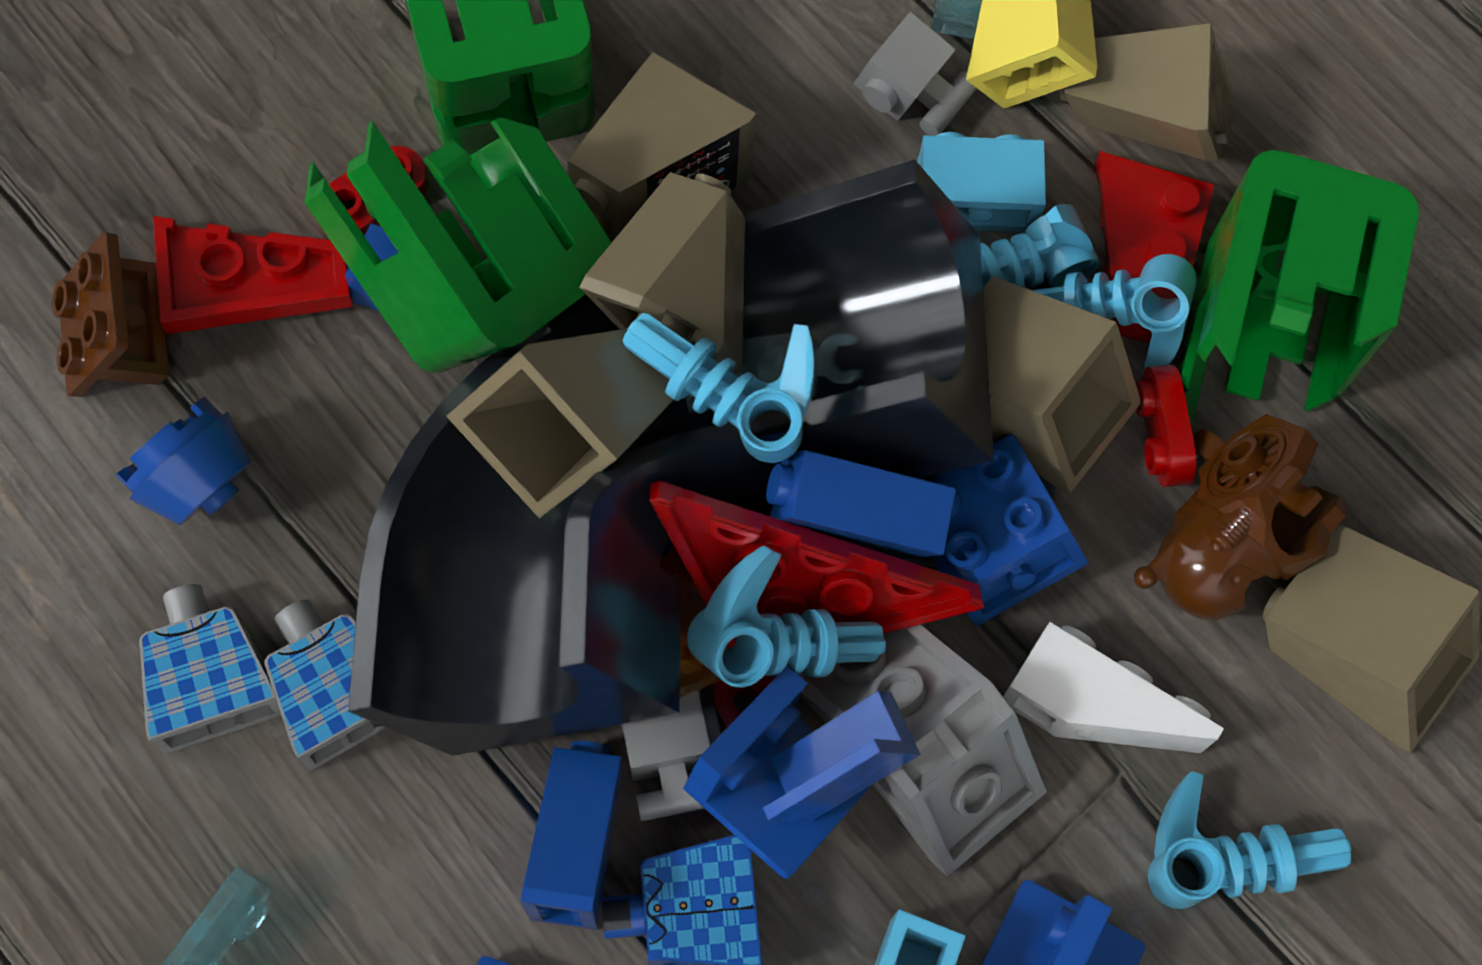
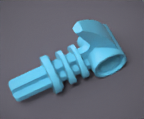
(1048, 247)
(1135, 302)
(729, 396)
(772, 642)
(1231, 866)

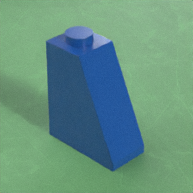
(861, 504)
(573, 836)

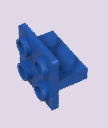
(1053, 931)

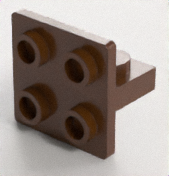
(109, 320)

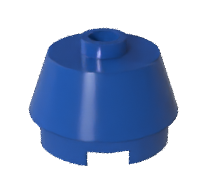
(188, 465)

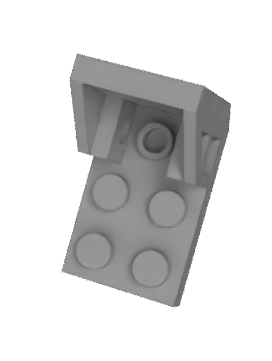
(973, 753)

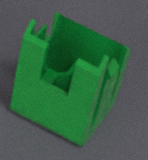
(505, 68)
(1281, 242)
(437, 287)

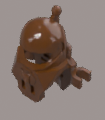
(1231, 522)

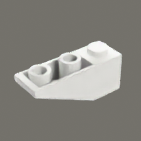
(1092, 698)

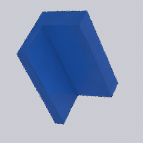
(841, 759)

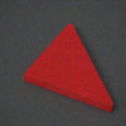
(813, 567)

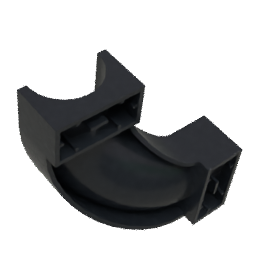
(561, 624)

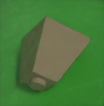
(1159, 90)
(679, 265)

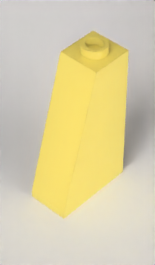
(1031, 48)

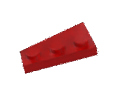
(1147, 216)
(240, 278)

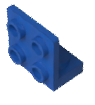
(1005, 531)
(739, 779)

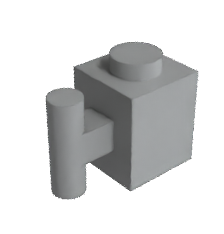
(907, 71)
(666, 750)

